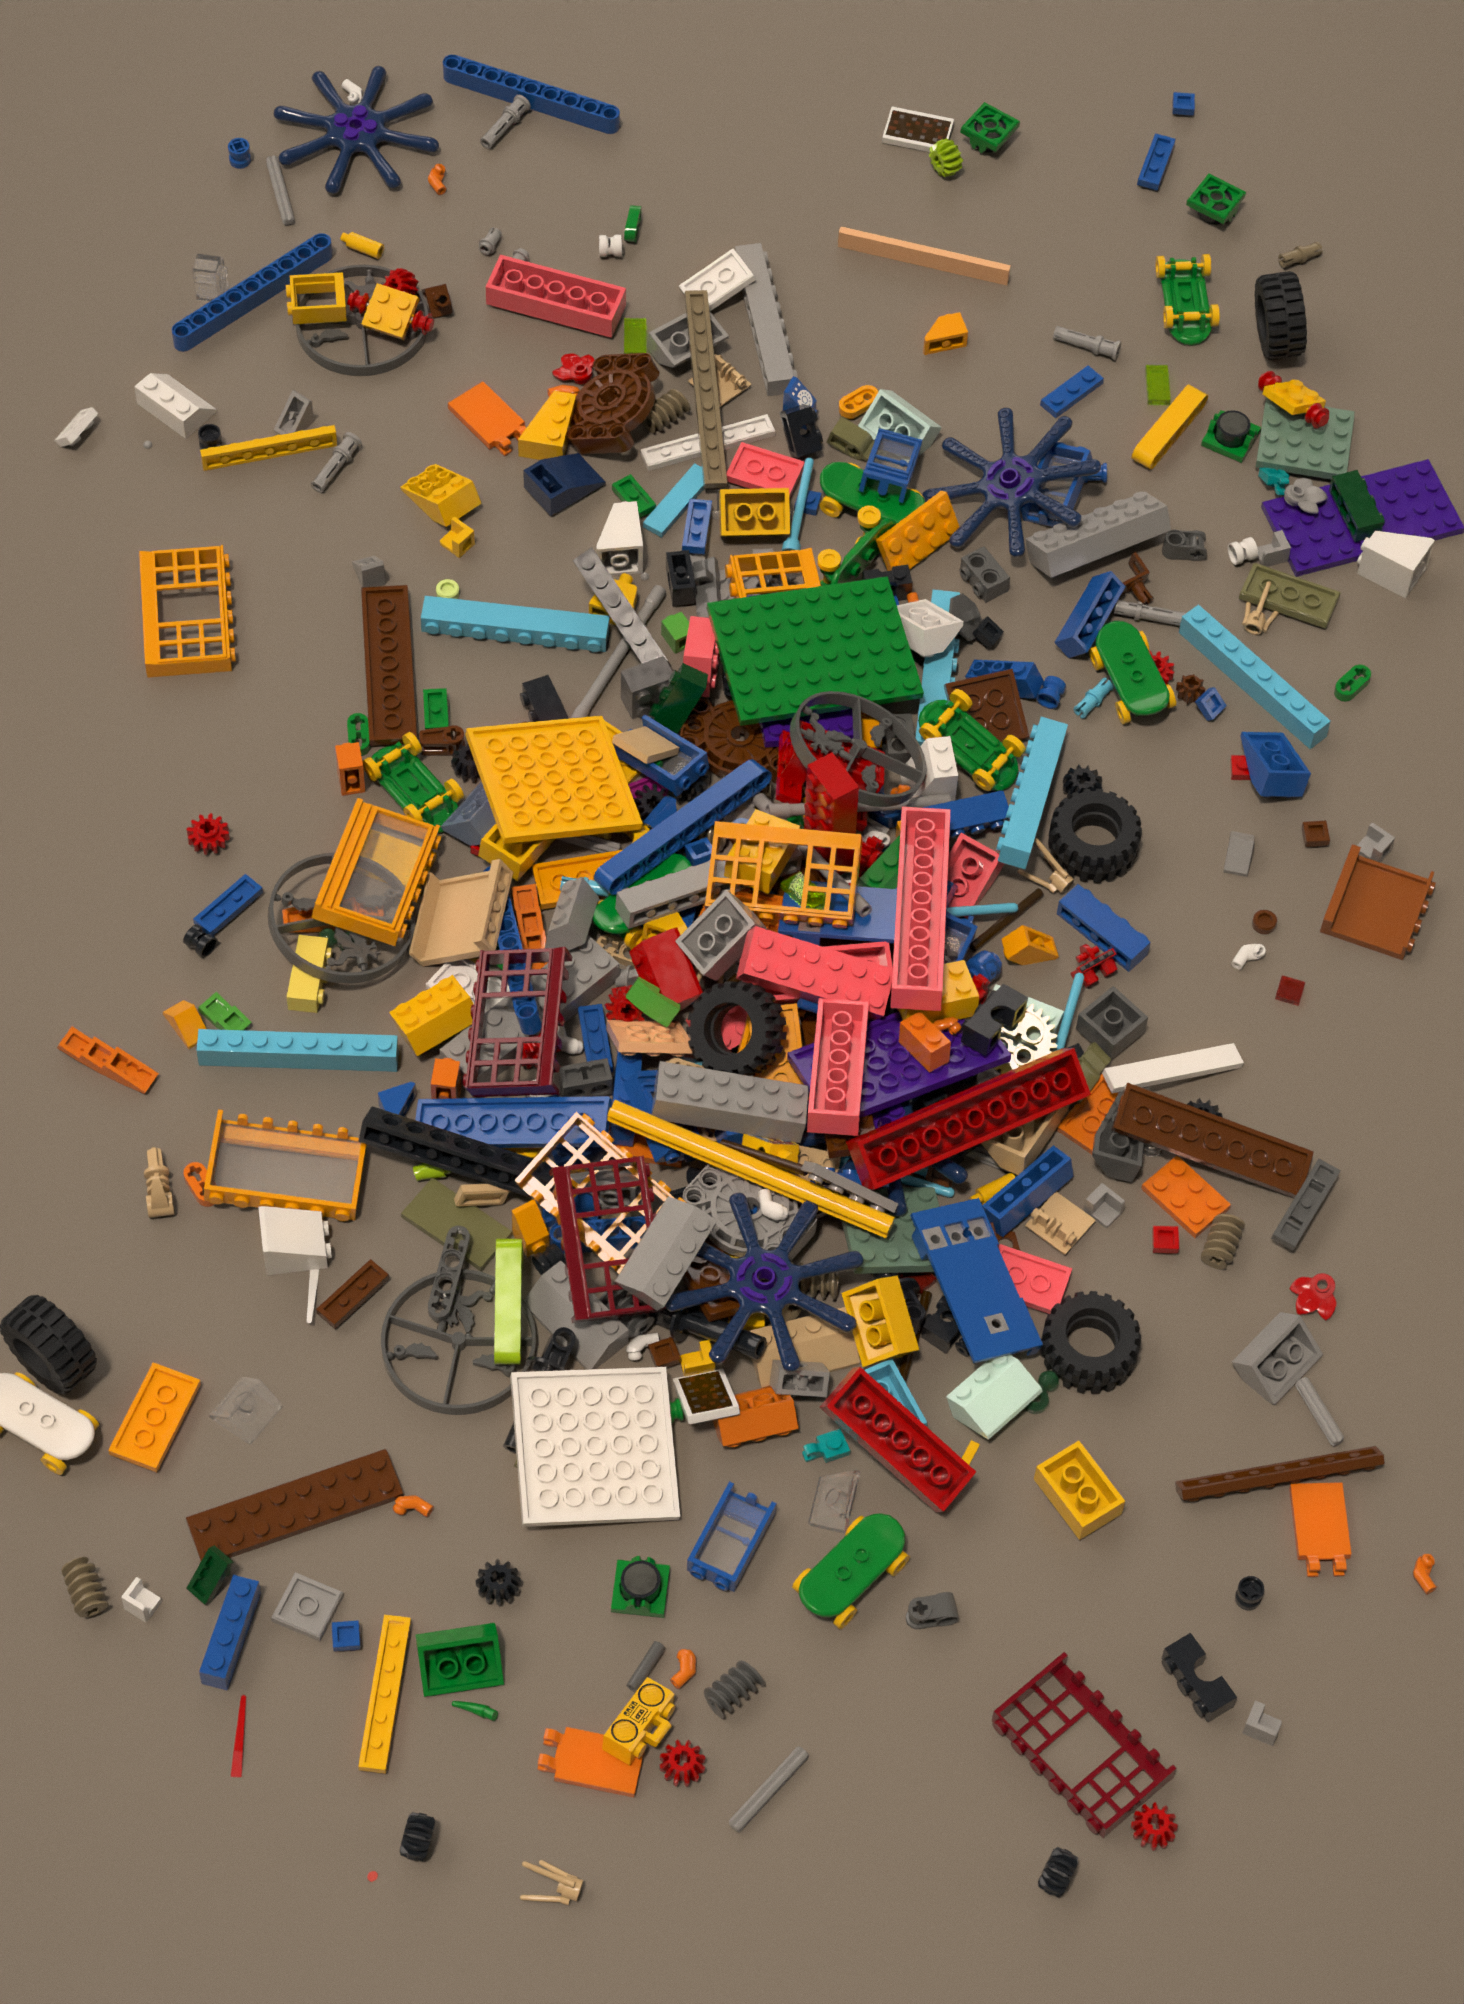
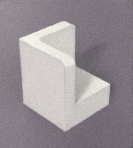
(140, 1601)

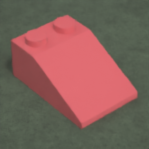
(972, 869)

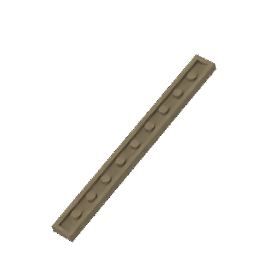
(705, 389)

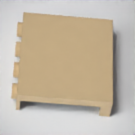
(460, 915)

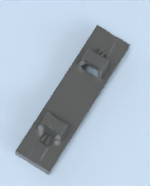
(705, 572)
(1306, 1204)

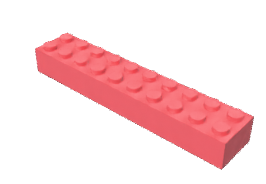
(921, 909)

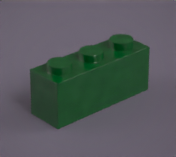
(1356, 505)
(679, 697)

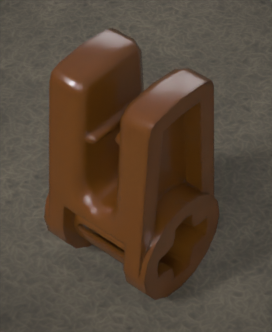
(441, 740)

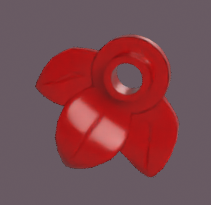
(575, 368)
(1313, 1298)

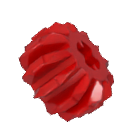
(402, 280)
(674, 1756)
(1162, 1821)

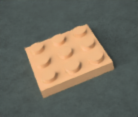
(648, 1038)

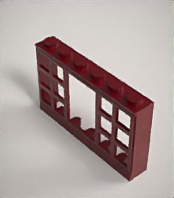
(551, 1020)
(571, 1242)
(1109, 1721)

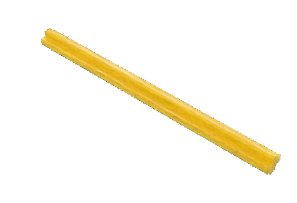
(750, 1168)

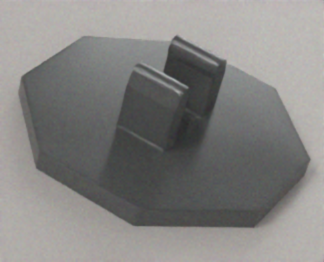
(967, 611)

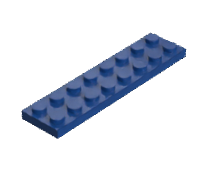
(515, 1121)

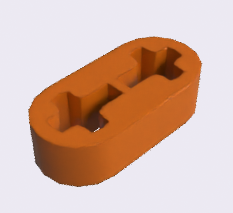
(194, 1185)

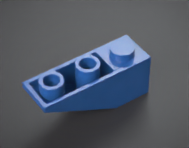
(1026, 674)

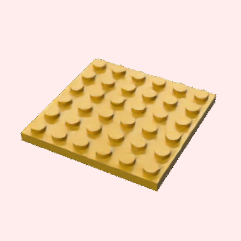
(553, 779)

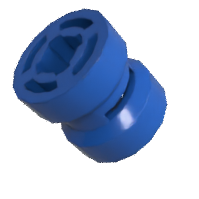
(239, 153)
(1050, 693)

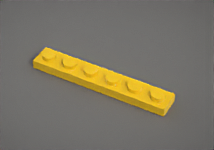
(268, 447)
(384, 1694)

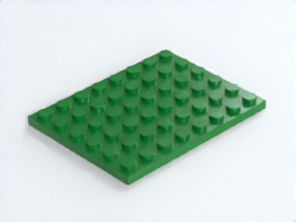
(810, 643)

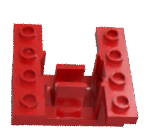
(792, 772)

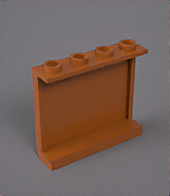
(1377, 905)

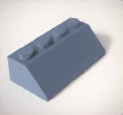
(471, 818)

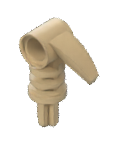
(159, 1196)

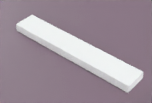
(688, 447)
(1173, 1067)

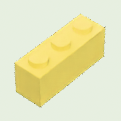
(304, 990)

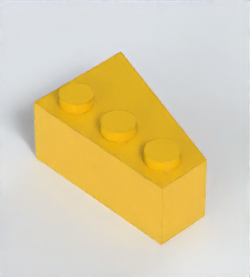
(548, 430)

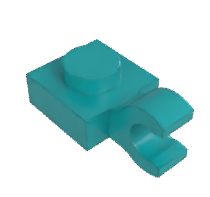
(1274, 478)
(829, 1445)

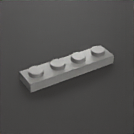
(840, 1184)

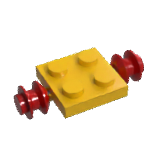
(390, 311)
(1294, 398)

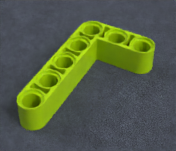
(508, 1301)

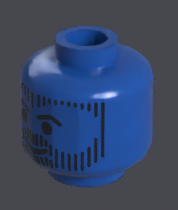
(986, 964)

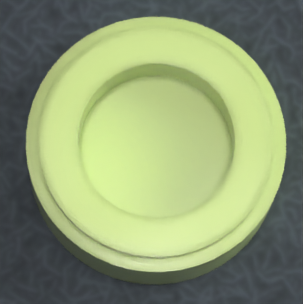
(447, 589)

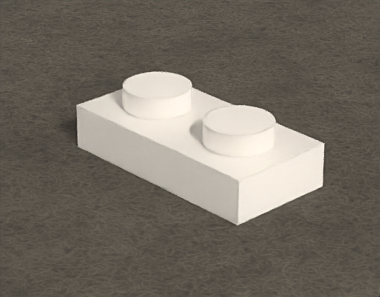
(80, 423)

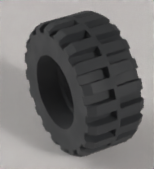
(1280, 315)
(1099, 810)
(708, 1019)
(1096, 1313)
(48, 1344)

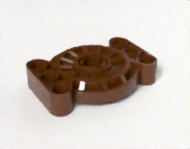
(613, 403)
(717, 735)

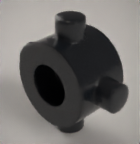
(961, 1347)

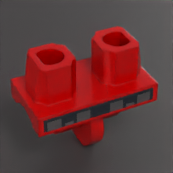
(1104, 962)

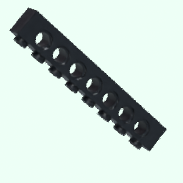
(448, 1150)

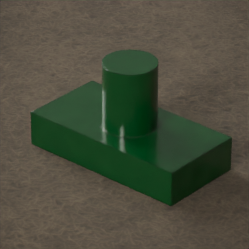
(210, 1575)

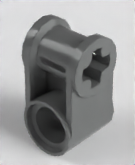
(1183, 545)
(936, 1611)

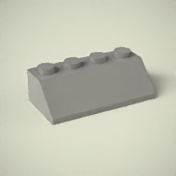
(665, 1252)
(551, 1306)

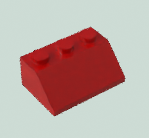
(667, 967)

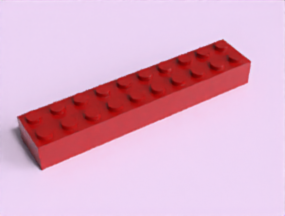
(968, 1118)

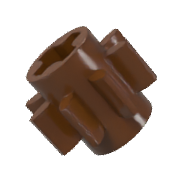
(1190, 688)

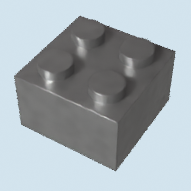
(643, 685)

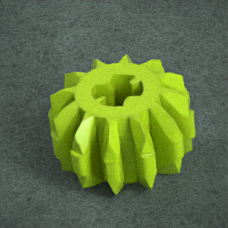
(945, 157)

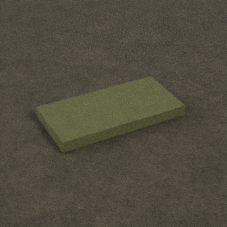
(1290, 595)
(435, 1213)

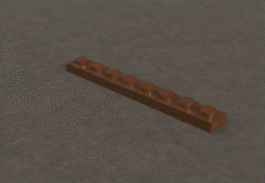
(1289, 1472)

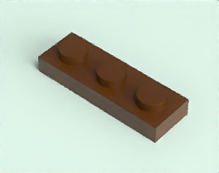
(352, 1294)

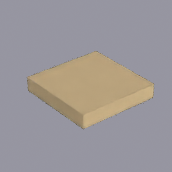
(645, 745)

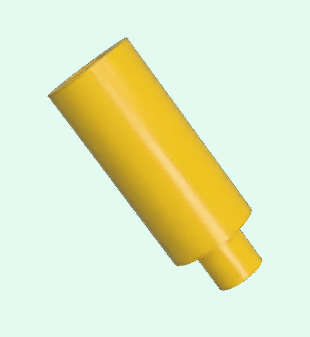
(363, 244)
(987, 1191)

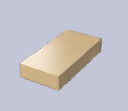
(480, 1195)

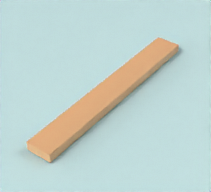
(924, 255)

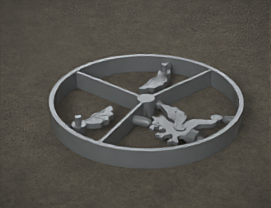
(356, 319)
(833, 739)
(357, 950)
(458, 1341)

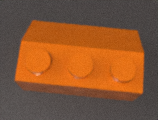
(760, 1416)

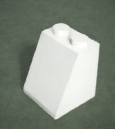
(621, 540)
(1394, 560)
(941, 769)
(293, 1240)

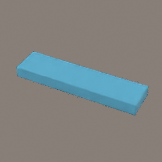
(675, 502)

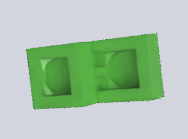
(651, 1002)
(222, 1014)

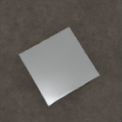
(307, 1606)

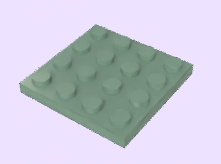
(1299, 448)
(897, 1251)

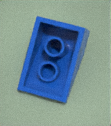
(1274, 764)

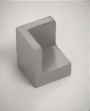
(1276, 552)
(1376, 843)
(1104, 1205)
(1261, 1726)

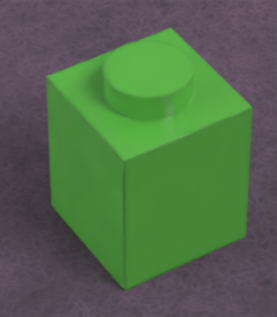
(674, 631)

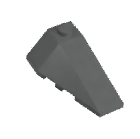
(1114, 1152)

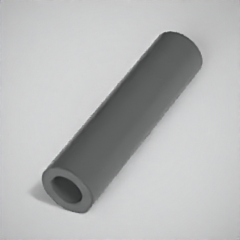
(646, 1666)

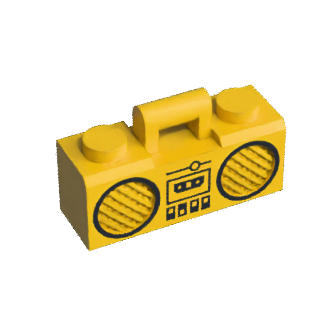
(633, 1725)

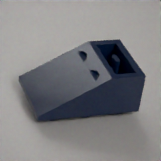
(560, 481)

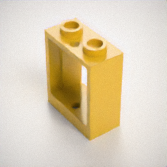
(316, 284)

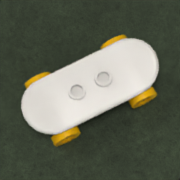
(44, 1421)

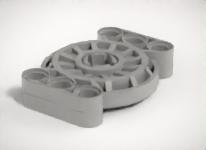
(726, 1233)

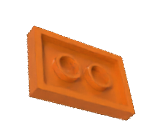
(1185, 1196)

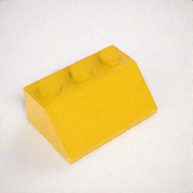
(881, 1321)

